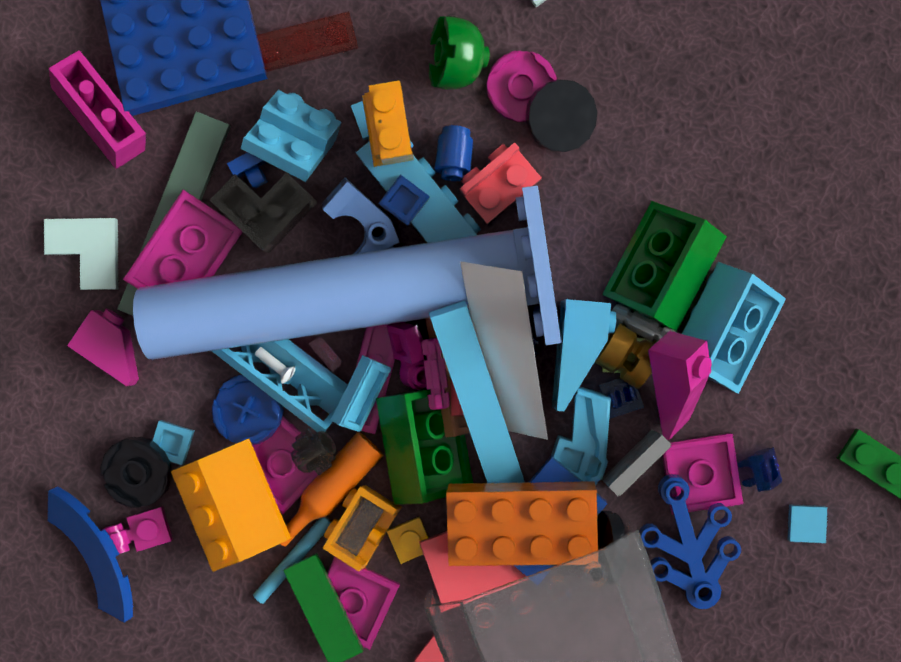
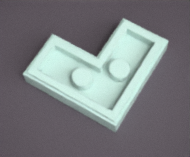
(95, 243)

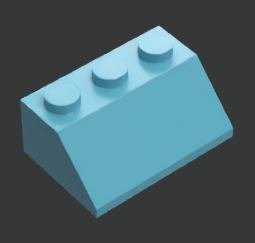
(735, 321)

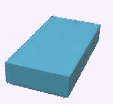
(361, 394)

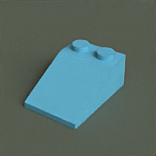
(583, 335)

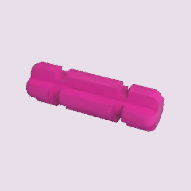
(435, 374)

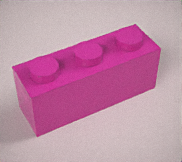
(97, 109)

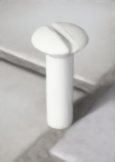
(285, 372)

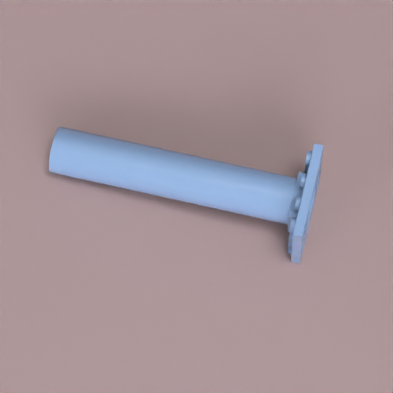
(342, 292)

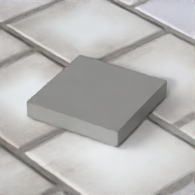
(636, 462)

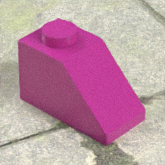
(107, 345)

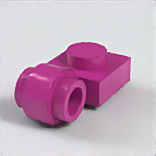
(406, 347)
(146, 531)

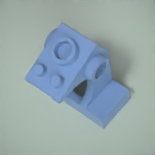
(349, 201)

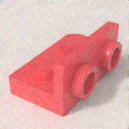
(499, 182)

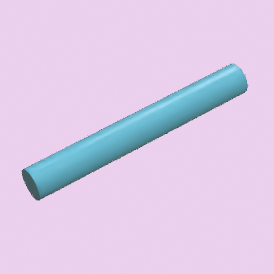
(294, 556)

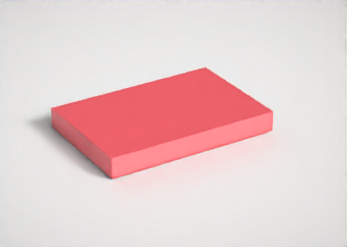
(462, 582)

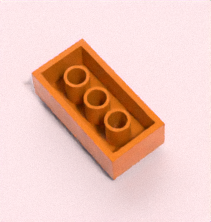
(520, 523)

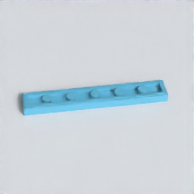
(476, 393)

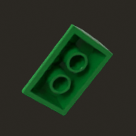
(665, 264)
(417, 451)

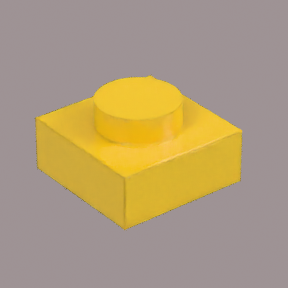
(406, 539)

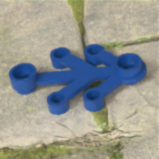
(691, 548)

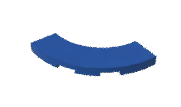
(97, 549)

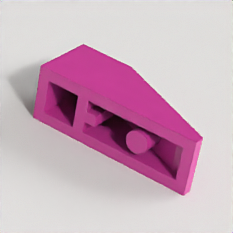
(679, 375)

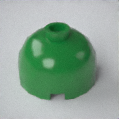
(457, 53)

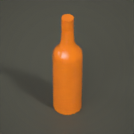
(334, 484)

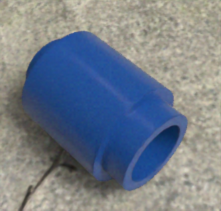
(454, 153)

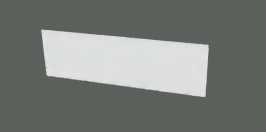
(505, 338)

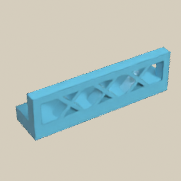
(311, 379)

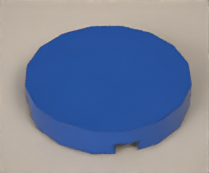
(245, 412)

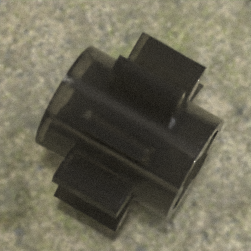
(313, 451)

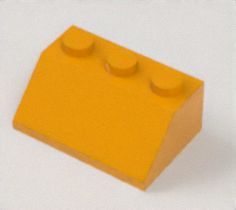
(231, 505)

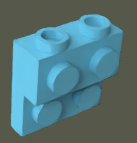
(292, 135)

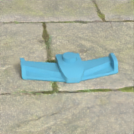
(587, 449)

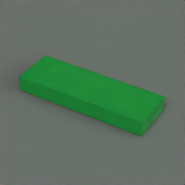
(323, 609)

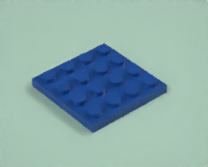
(180, 49)

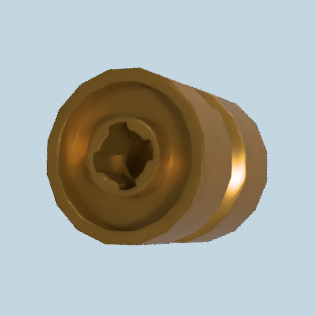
(616, 352)

